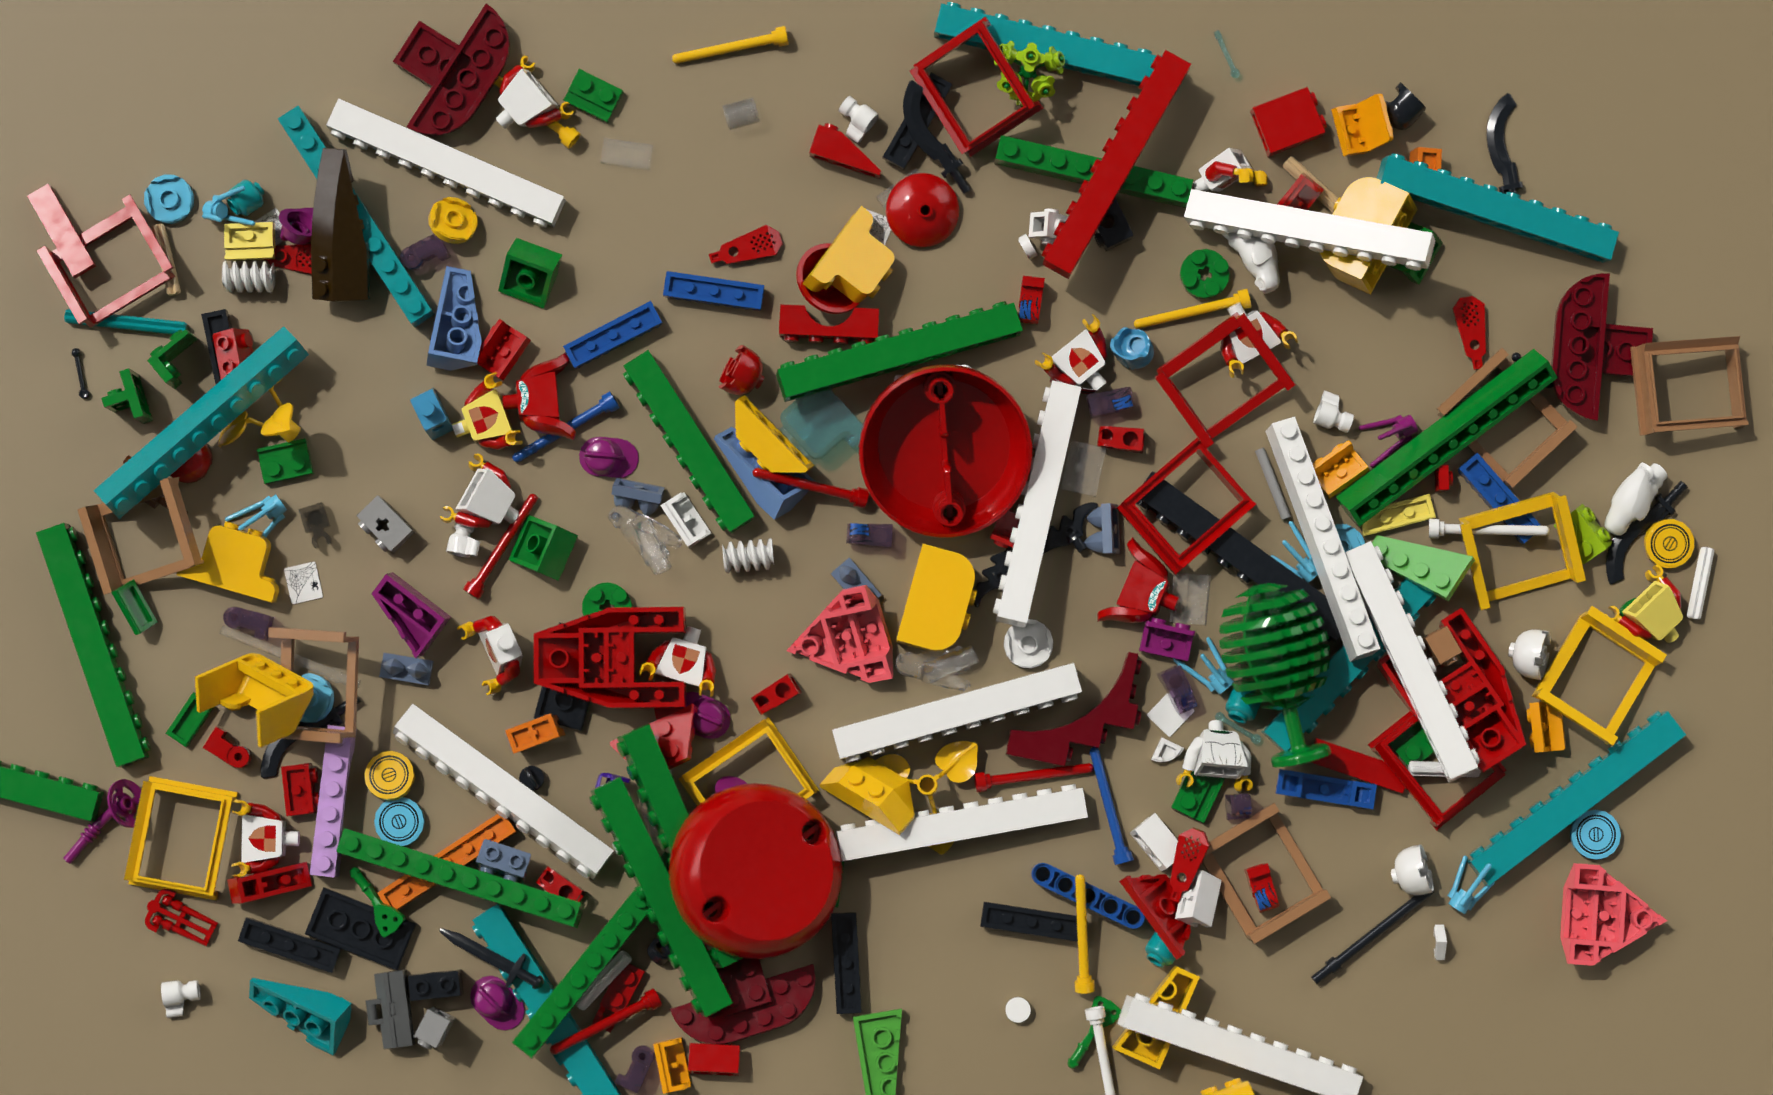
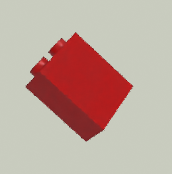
(1288, 121)

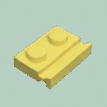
(249, 241)

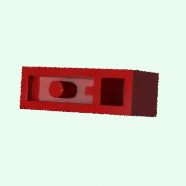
(837, 149)
(269, 883)

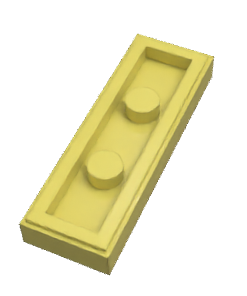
(1400, 515)

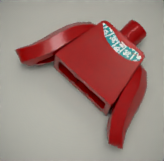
(538, 398)
(1143, 591)

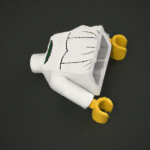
(1218, 755)

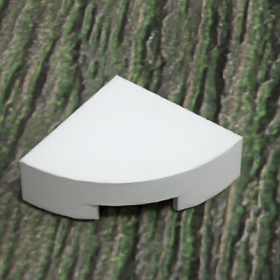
(1166, 751)
(1441, 942)

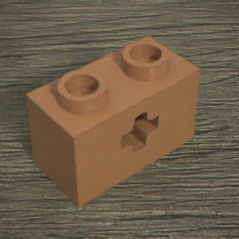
(1441, 647)

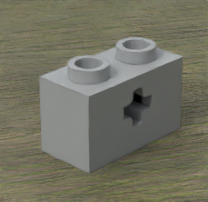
(380, 511)
(434, 1028)

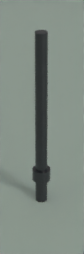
(1333, 965)

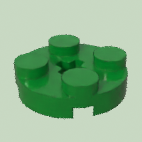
(1198, 261)
(602, 592)

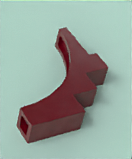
(1114, 710)

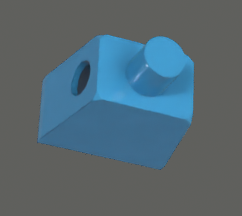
(431, 414)

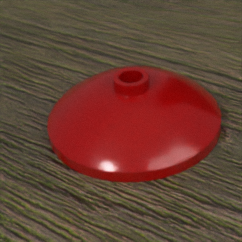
(905, 214)
(828, 300)

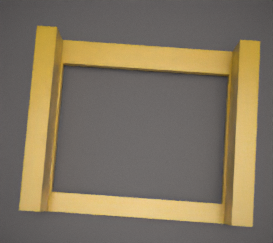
(1566, 534)
(1622, 637)
(764, 727)
(141, 830)

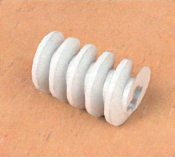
(248, 277)
(748, 555)

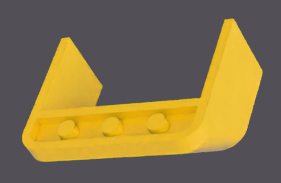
(261, 683)

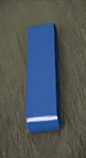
(1099, 896)

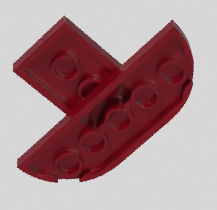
(457, 73)
(1588, 346)
(757, 1003)

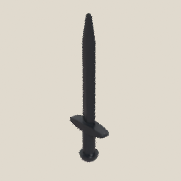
(513, 969)

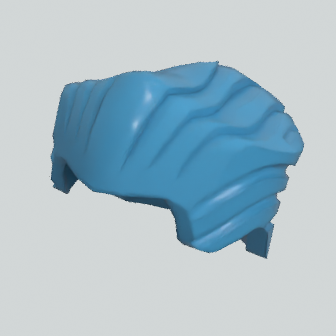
(1132, 348)

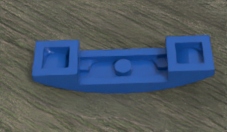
(1326, 789)

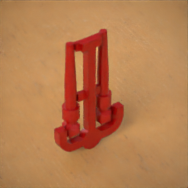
(155, 906)

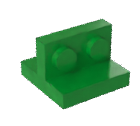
(131, 397)

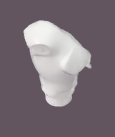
(1259, 259)
(1634, 497)

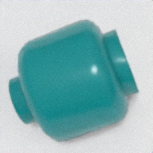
(247, 200)
(1238, 709)
(1158, 952)

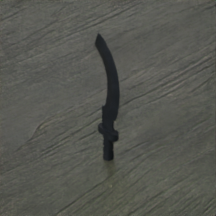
(925, 138)
(1497, 146)
(1621, 543)
(276, 749)

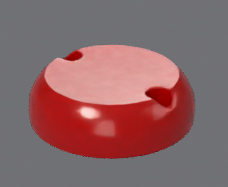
(945, 451)
(757, 871)

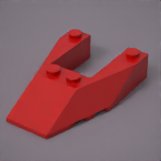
(597, 657)
(1478, 693)

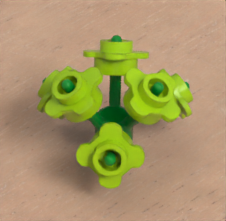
(1029, 61)

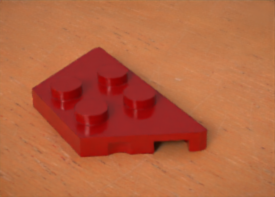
(673, 735)
(1153, 899)

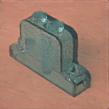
(820, 424)

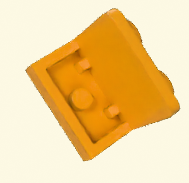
(1363, 125)

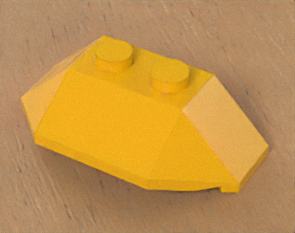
(765, 441)
(873, 791)

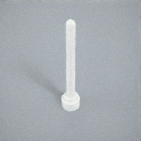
(1438, 528)
(1096, 1018)

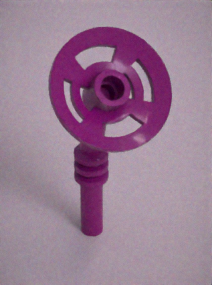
(120, 806)

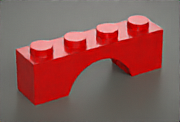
(797, 324)

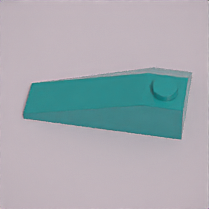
(313, 1012)

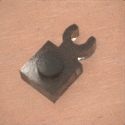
(315, 520)

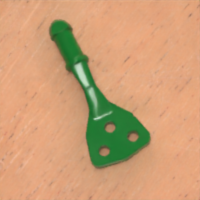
(379, 908)
(1076, 1057)

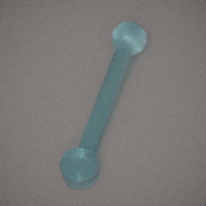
(1234, 72)
(1255, 738)

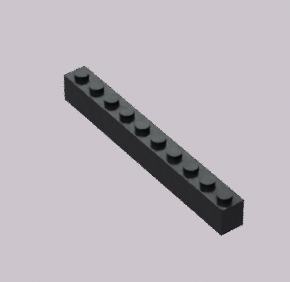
(1232, 548)

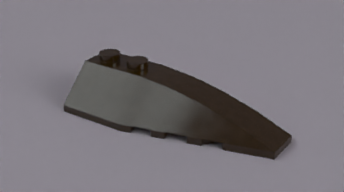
(337, 242)

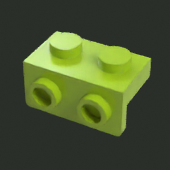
(1589, 535)

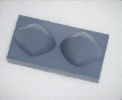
(648, 495)
(1108, 539)
(850, 576)
(406, 669)

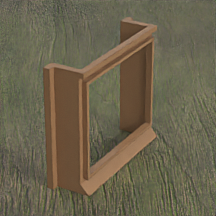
(1646, 391)
(1563, 427)
(104, 552)
(287, 660)
(1285, 917)

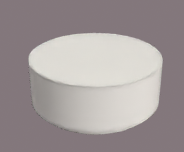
(1027, 246)
(1017, 1009)

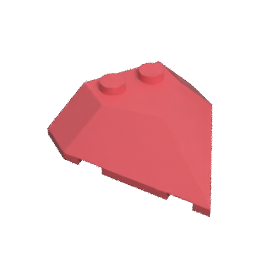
(850, 637)
(1600, 915)

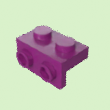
(1166, 639)

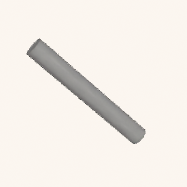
(1272, 483)

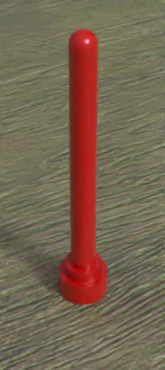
(856, 496)
(475, 586)
(985, 781)
(648, 1001)

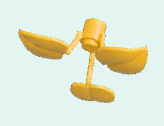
(278, 424)
(955, 759)

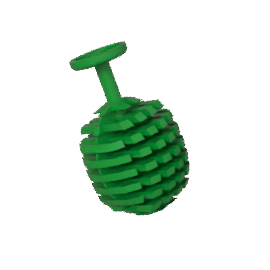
(1277, 658)

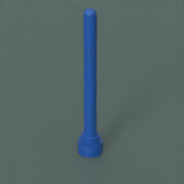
(605, 404)
(1122, 853)

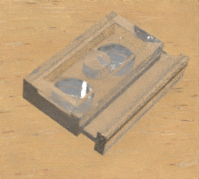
(1083, 468)
(1193, 599)

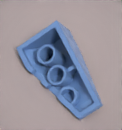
(455, 332)
(772, 497)

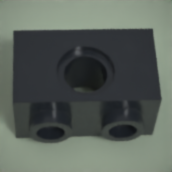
(1118, 233)
(435, 985)

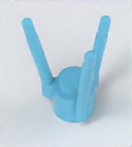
(218, 211)
(271, 507)
(1305, 567)
(1218, 679)
(1463, 900)

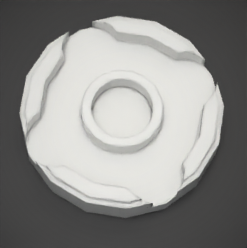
(1028, 645)

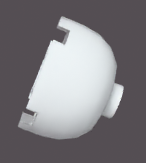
(1530, 653)
(1412, 871)

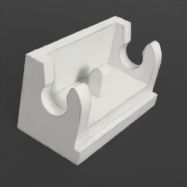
(686, 519)
(1156, 841)
(1199, 901)

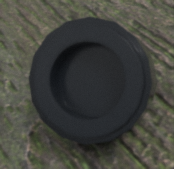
(532, 777)
(657, 952)

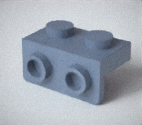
(503, 861)

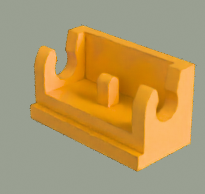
(672, 1065)

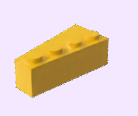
(1174, 990)

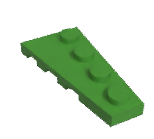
(1425, 566)
(878, 1050)

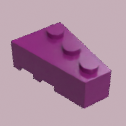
(410, 612)

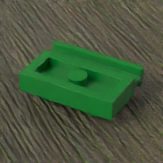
(593, 95)
(285, 461)
(1412, 744)
(1199, 797)

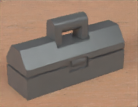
(396, 1009)

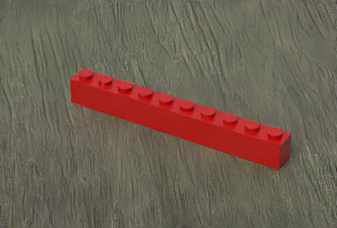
(1116, 164)

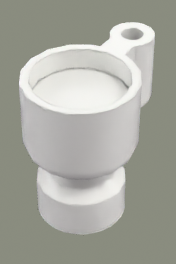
(861, 118)
(1328, 413)
(461, 543)
(175, 993)

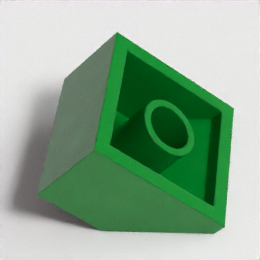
(529, 272)
(543, 547)

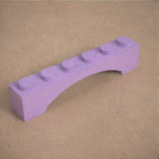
(331, 806)

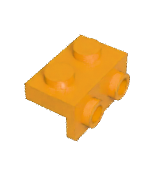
(1339, 469)
(1546, 728)

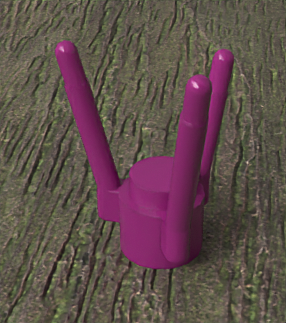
(1403, 427)

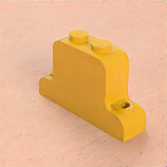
(853, 261)
(236, 562)

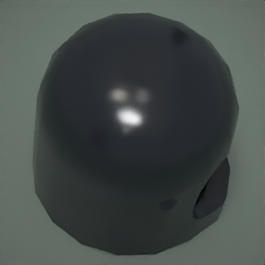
(1404, 108)

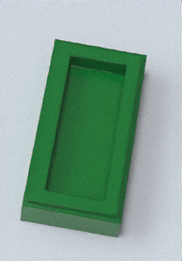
(134, 607)
(187, 722)

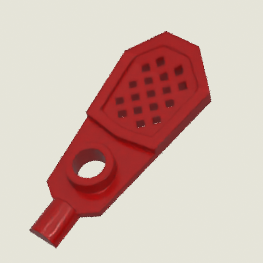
(745, 247)
(292, 258)
(1473, 332)
(1185, 865)

